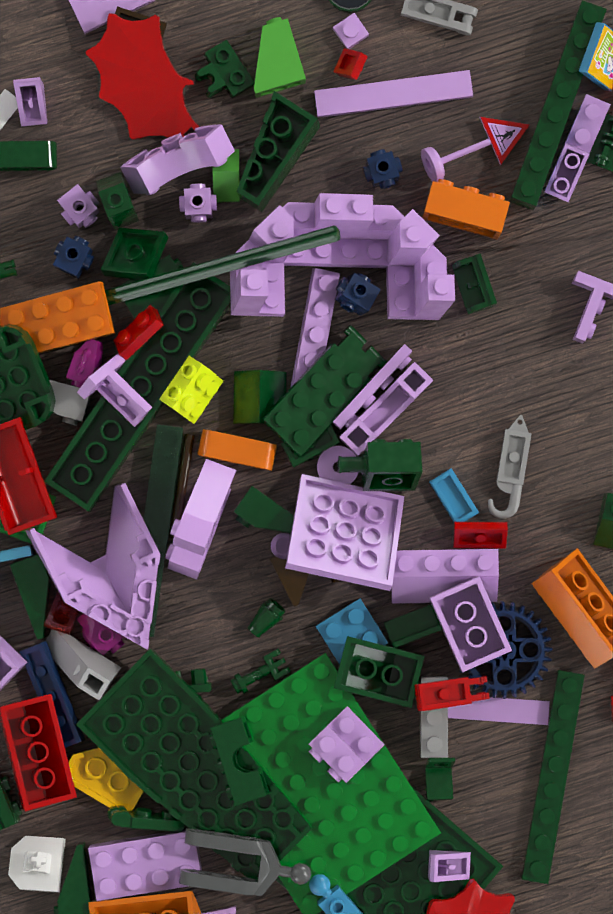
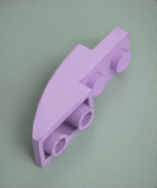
(577, 148)

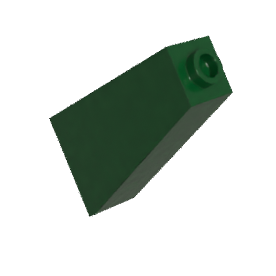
(117, 201)

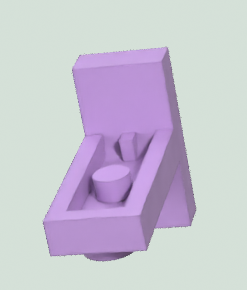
(594, 304)
(116, 391)

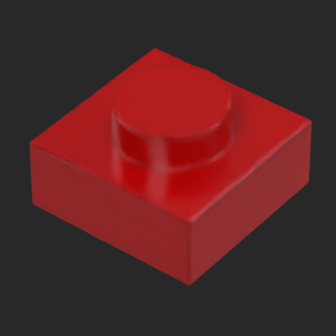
(350, 64)

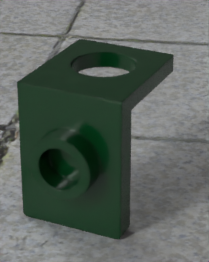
(439, 778)

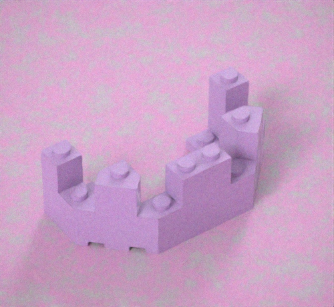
(369, 239)

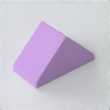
(30, 101)
(448, 865)

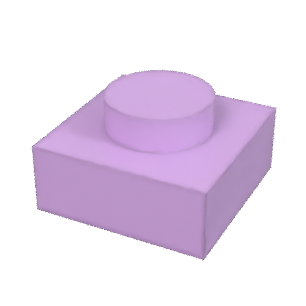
(350, 31)

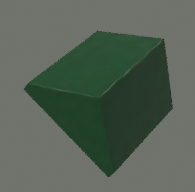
(256, 394)

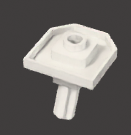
(37, 863)

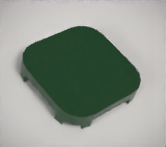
(23, 379)

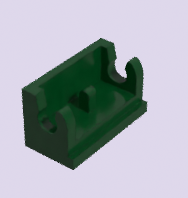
(474, 284)

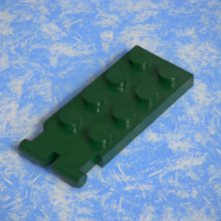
(323, 391)

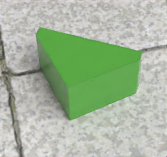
(227, 179)

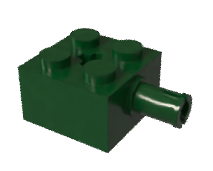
(386, 465)

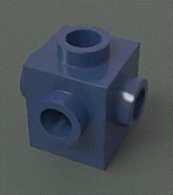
(379, 178)
(76, 265)
(356, 293)

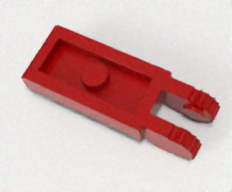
(448, 693)

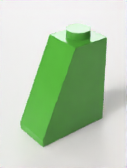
(277, 59)

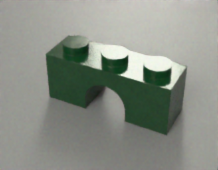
(242, 784)

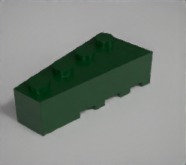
(276, 150)

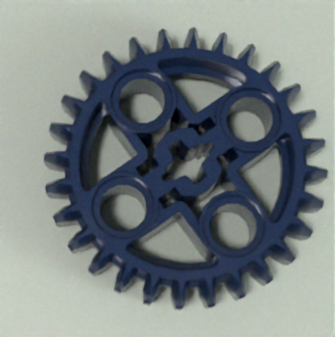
(538, 658)

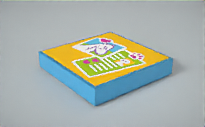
(598, 58)

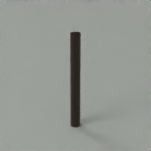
(182, 479)

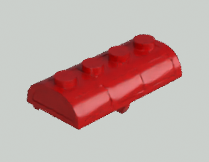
(22, 487)

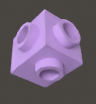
(75, 198)
(202, 212)

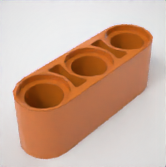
(237, 449)

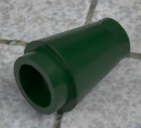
(266, 617)

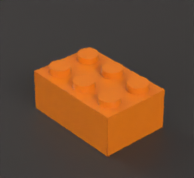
(466, 209)

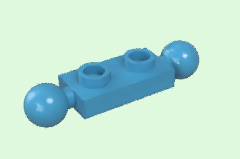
(332, 900)

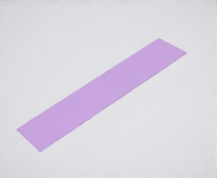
(503, 711)

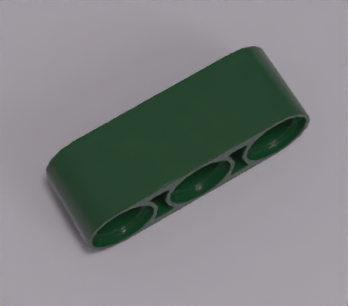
(28, 155)

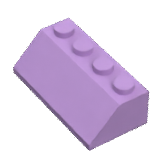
(429, 572)

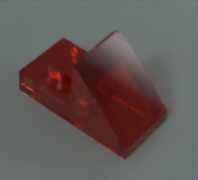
(61, 616)

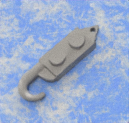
(512, 467)

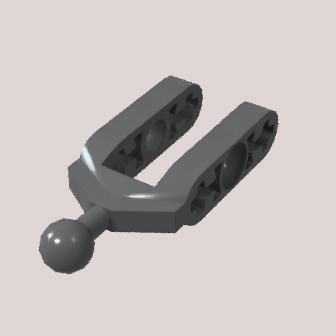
(269, 866)

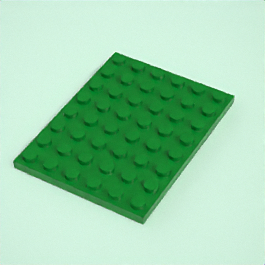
(354, 824)

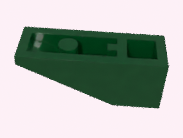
(263, 512)
(34, 588)
(76, 887)

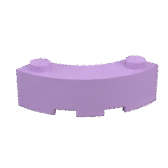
(176, 157)

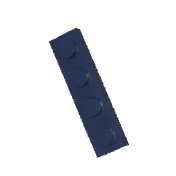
(48, 681)

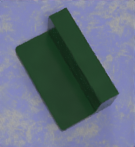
(412, 626)

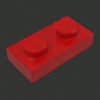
(138, 332)
(480, 535)

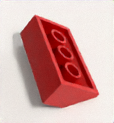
(37, 752)

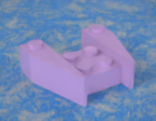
(200, 519)

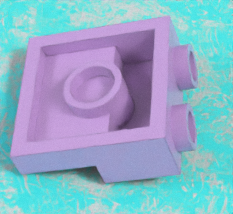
(345, 745)

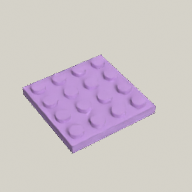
(345, 532)

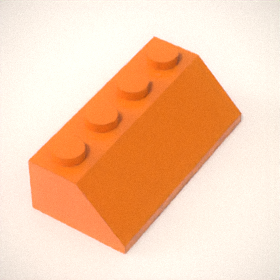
(580, 605)
(166, 903)

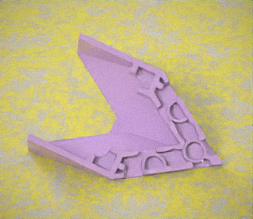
(117, 586)

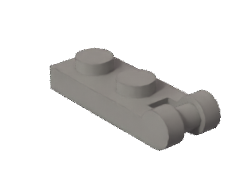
(441, 14)

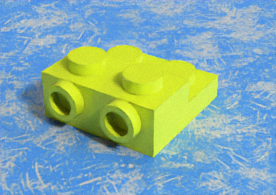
(191, 389)

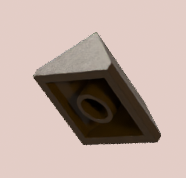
(292, 580)

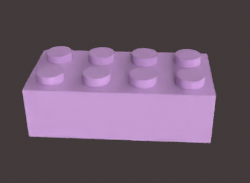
(141, 864)

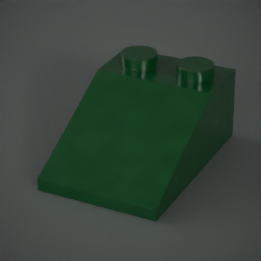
(379, 671)

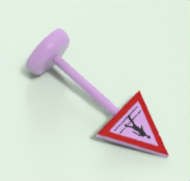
(501, 135)

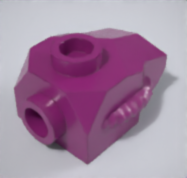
(85, 362)
(100, 636)

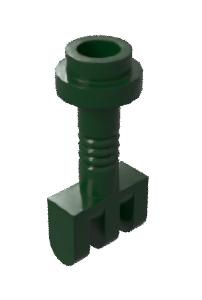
(239, 683)

